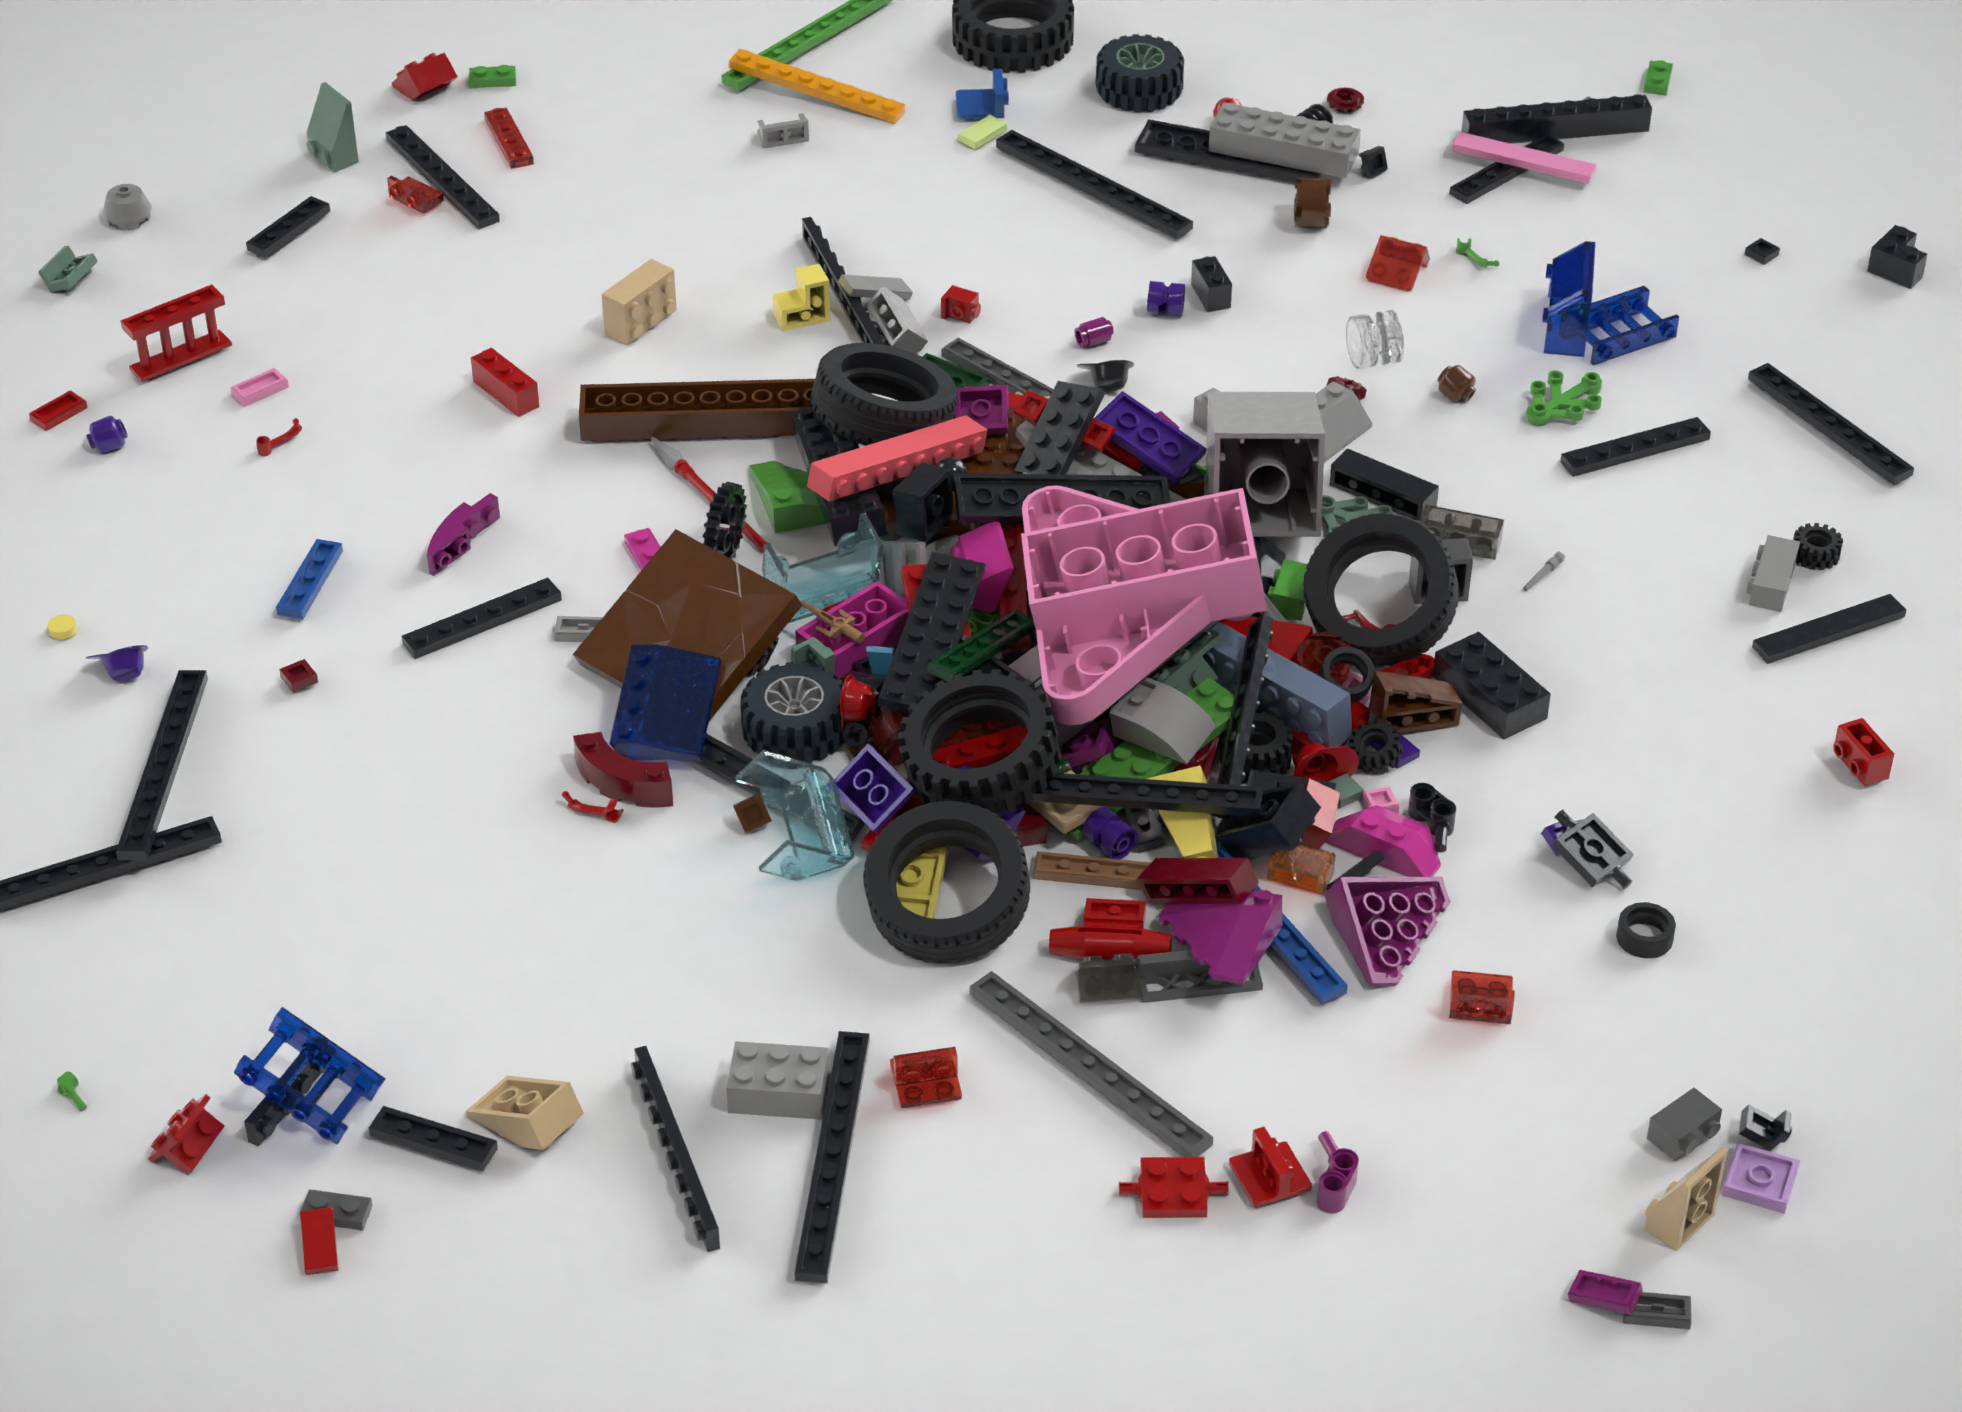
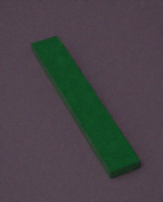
(982, 646)

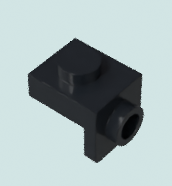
(1764, 1128)

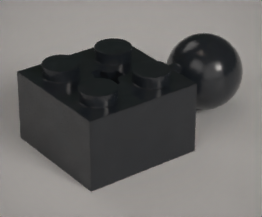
(926, 499)

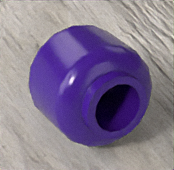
(107, 434)

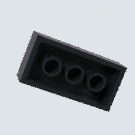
(1492, 685)

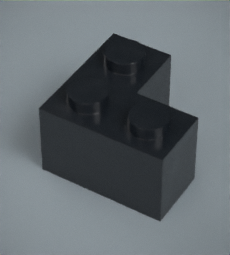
(1897, 258)

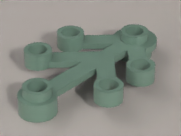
(1359, 505)

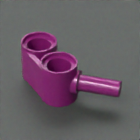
(1339, 1179)

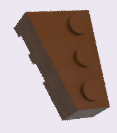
(1413, 702)

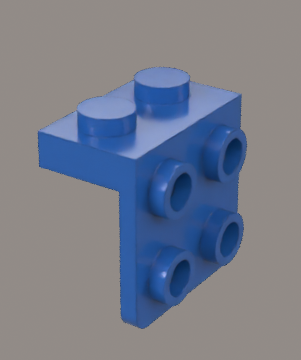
(983, 102)

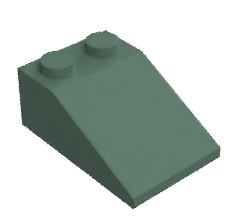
(332, 130)

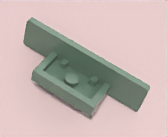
(1189, 666)

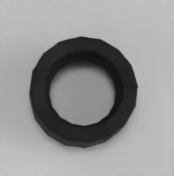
(1353, 657)
(1648, 914)

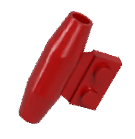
(1109, 930)

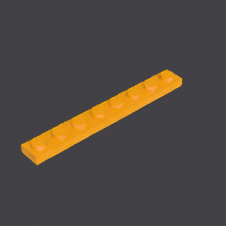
(817, 86)

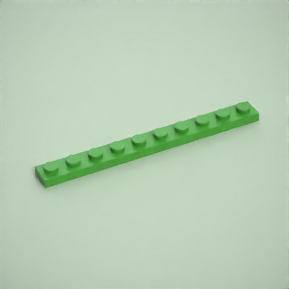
(808, 37)

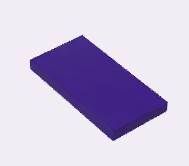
(1151, 437)

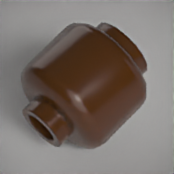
(1456, 383)

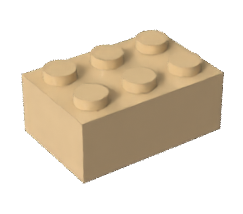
(639, 302)

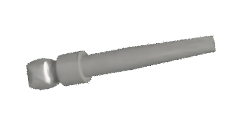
(1551, 564)

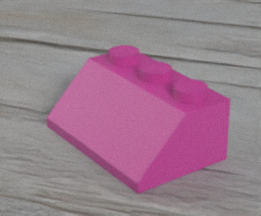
(988, 547)

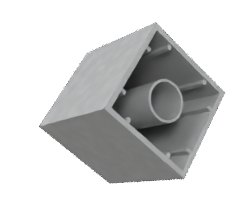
(1272, 451)

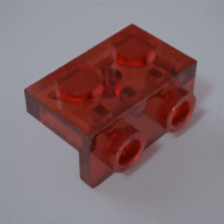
(414, 193)

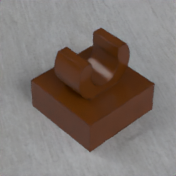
(752, 813)

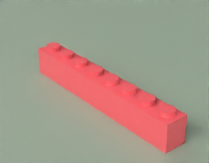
(895, 457)

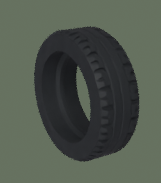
(856, 371)
(1372, 535)
(935, 827)

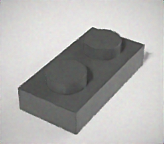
(349, 1210)

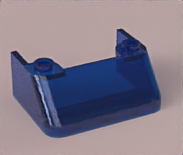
(1569, 300)

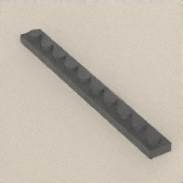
(1091, 1066)

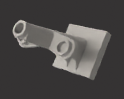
(909, 552)

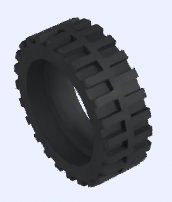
(1013, 48)
(971, 701)

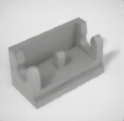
(783, 132)

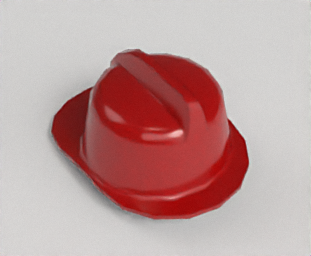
(856, 701)
(1324, 763)

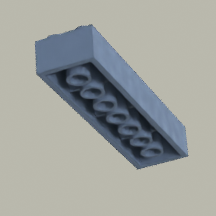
(1287, 690)

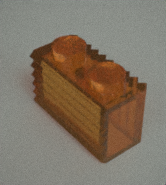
(1302, 868)

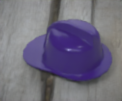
(123, 663)

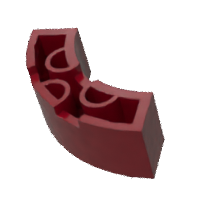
(622, 777)

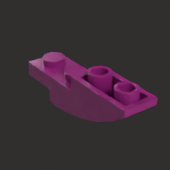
(457, 529)

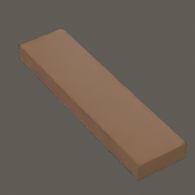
(1088, 870)

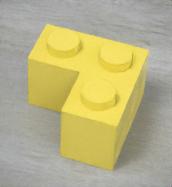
(805, 304)

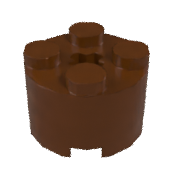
(1312, 202)

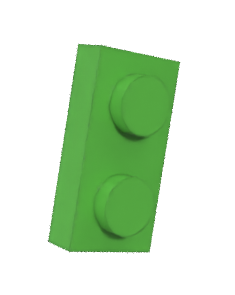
(492, 76)
(1658, 77)

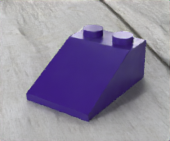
(873, 788)

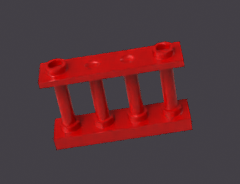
(171, 313)

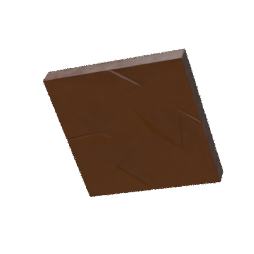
(696, 604)

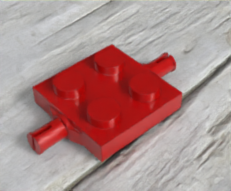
(1173, 1187)

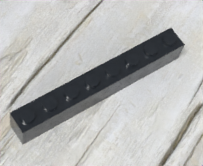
(1560, 119)

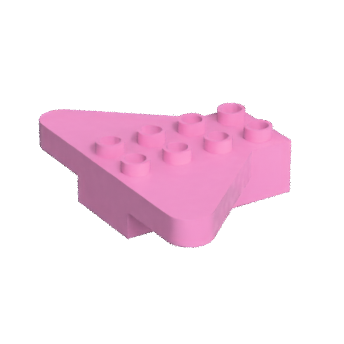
(1129, 587)

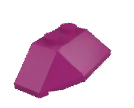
(1402, 841)

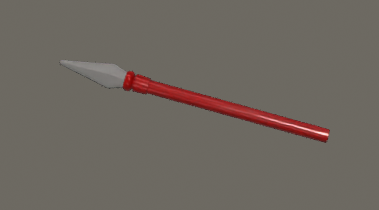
(674, 460)

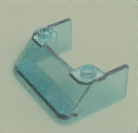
(832, 575)
(810, 811)

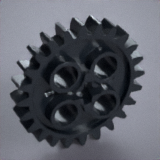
(726, 509)

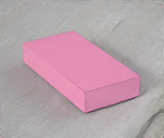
(259, 387)

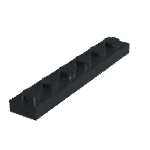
(1635, 446)
(481, 618)

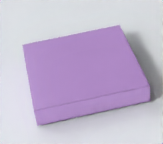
(1760, 1178)

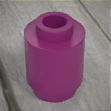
(1094, 332)

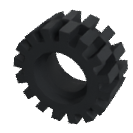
(1818, 546)
(1373, 733)

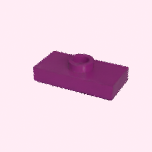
(1605, 1292)

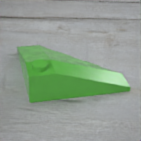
(786, 496)

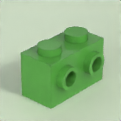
(1288, 589)

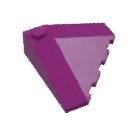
(1385, 920)
(1227, 935)

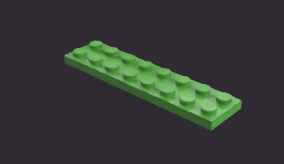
(1138, 762)

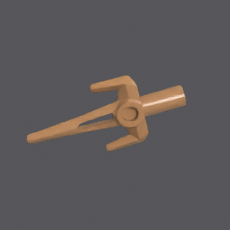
(838, 624)

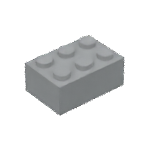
(778, 1080)

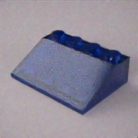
(664, 703)

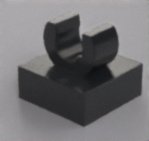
(1373, 161)

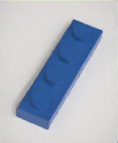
(309, 579)

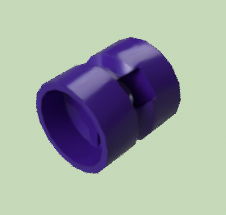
(1166, 298)
(1109, 833)

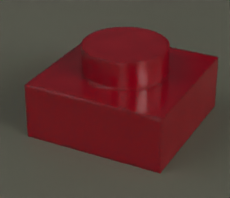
(298, 675)

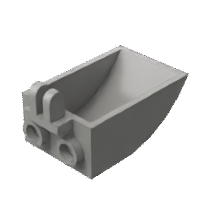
(1161, 720)

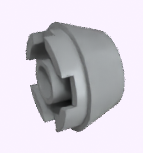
(126, 206)

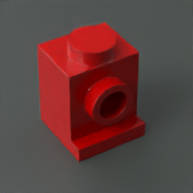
(960, 304)

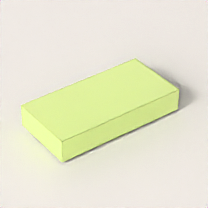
(982, 132)

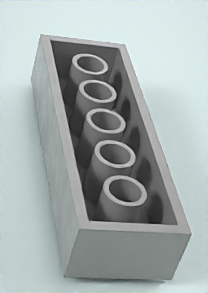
(1284, 140)

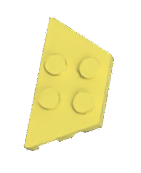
(922, 881)

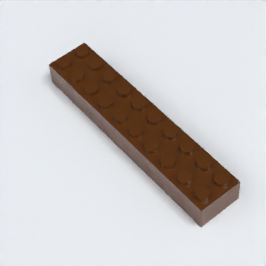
(691, 409)

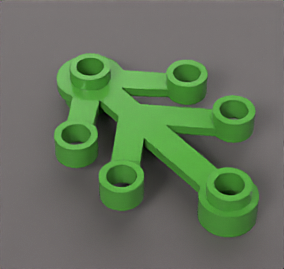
(1541, 413)

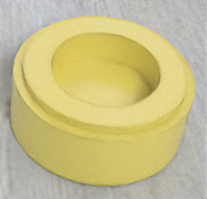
(62, 627)

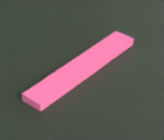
(1524, 157)

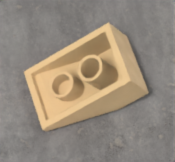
(528, 1110)
(1687, 1203)

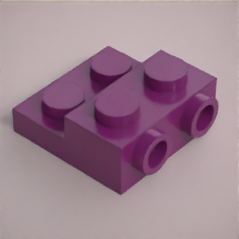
(985, 406)
(1089, 744)

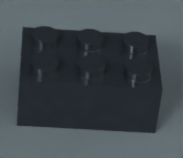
(1282, 822)

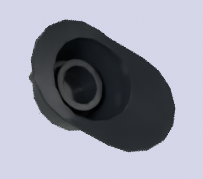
(1110, 374)

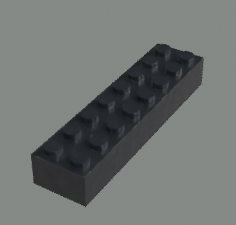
(820, 442)

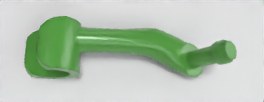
(1465, 249)

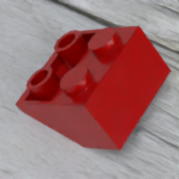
(425, 77)

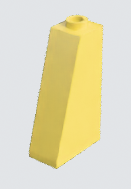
(1190, 831)

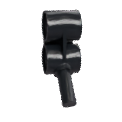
(1432, 806)

